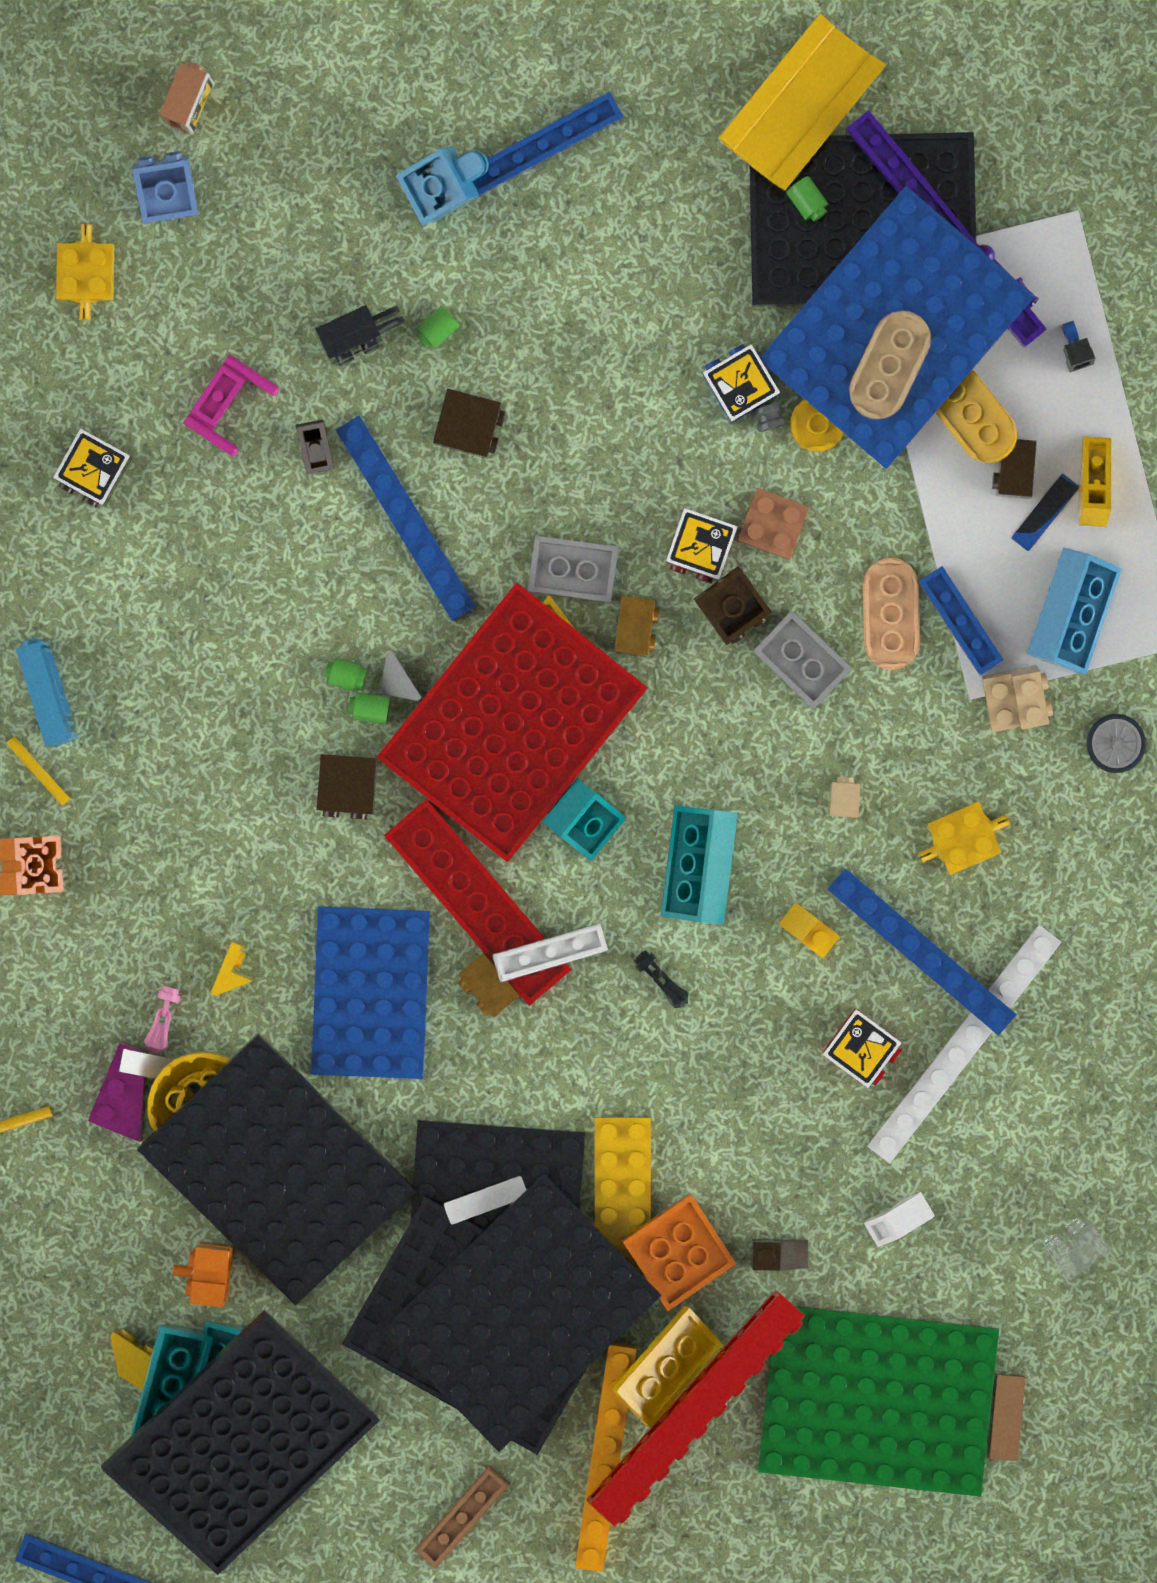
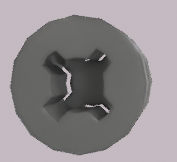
(768, 417)

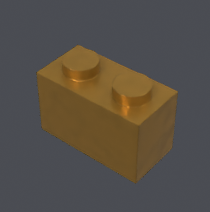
(635, 626)
(483, 981)

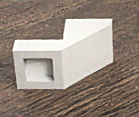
(899, 1220)

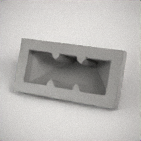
(396, 681)

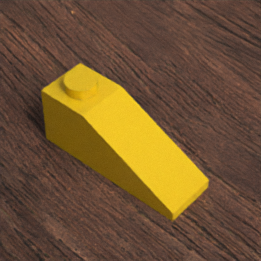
(1095, 482)

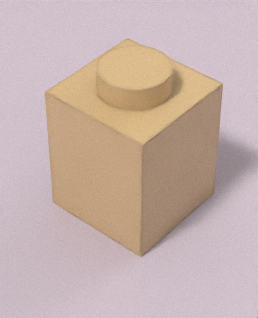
(844, 798)

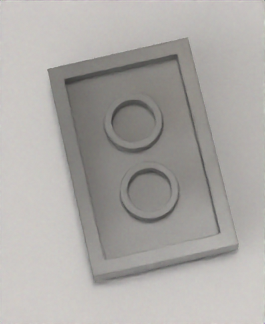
(573, 569)
(802, 660)

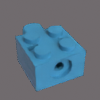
(443, 186)

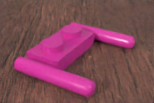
(218, 398)

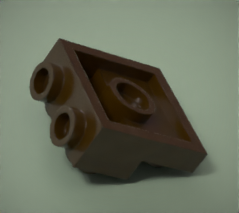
(733, 606)

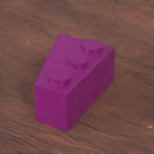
(121, 1099)

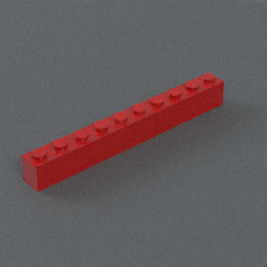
(695, 1409)

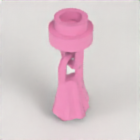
(157, 1038)

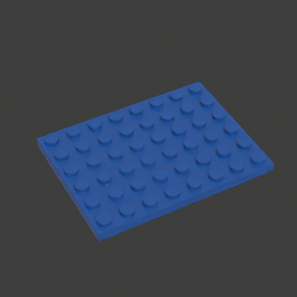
(900, 264)

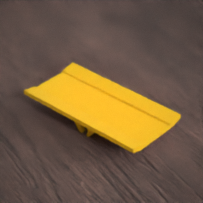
(801, 102)

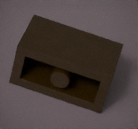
(1016, 471)

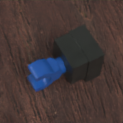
(1077, 352)

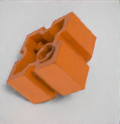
(30, 865)
(208, 1273)

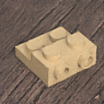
(1017, 699)

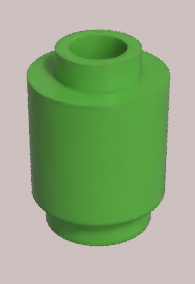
(345, 674)

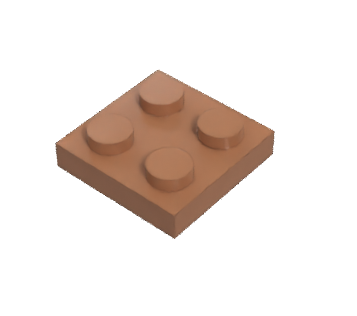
(773, 523)

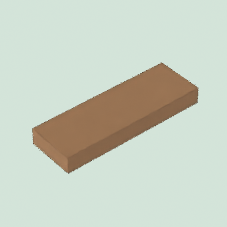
(1007, 1417)

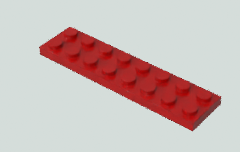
(470, 893)

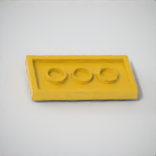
(667, 1366)

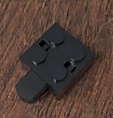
(355, 333)

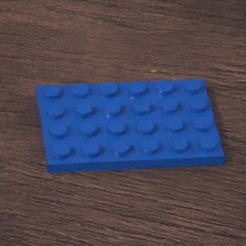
(370, 992)

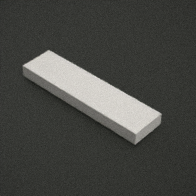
(550, 952)

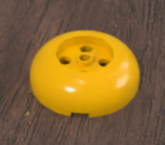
(173, 1082)

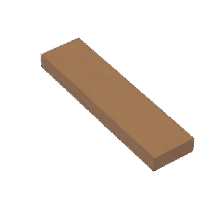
(462, 1517)

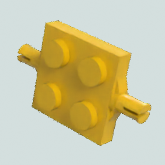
(85, 272)
(964, 838)

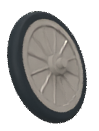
(1116, 743)

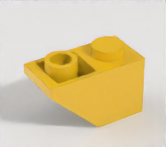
(131, 1357)

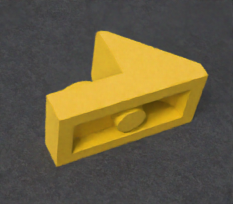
(809, 930)
(227, 978)

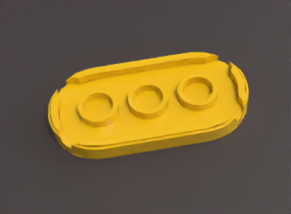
(978, 421)

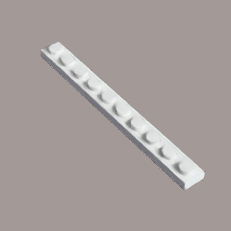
(961, 1047)

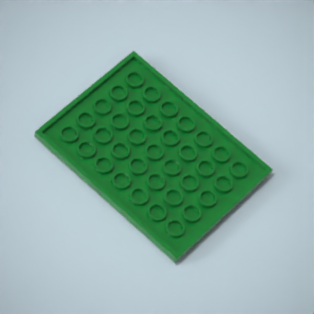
(880, 1402)

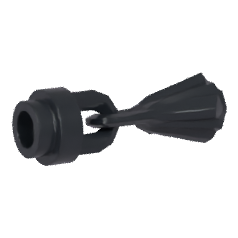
(676, 995)

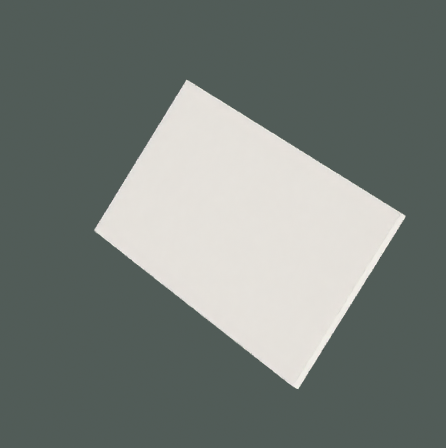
(975, 528)

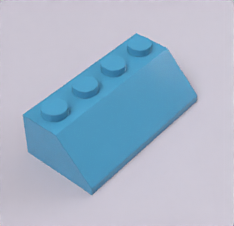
(1074, 610)

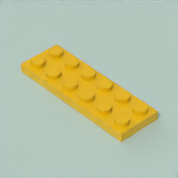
(622, 1177)

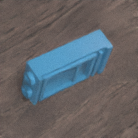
(46, 692)

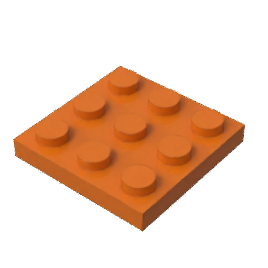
(678, 1251)

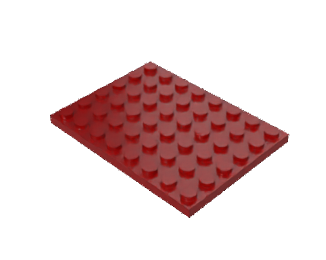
(512, 722)

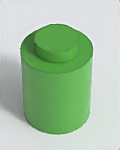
(808, 199)
(436, 328)
(369, 707)

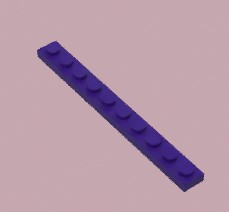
(901, 173)

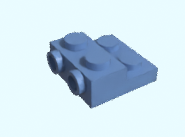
(165, 187)

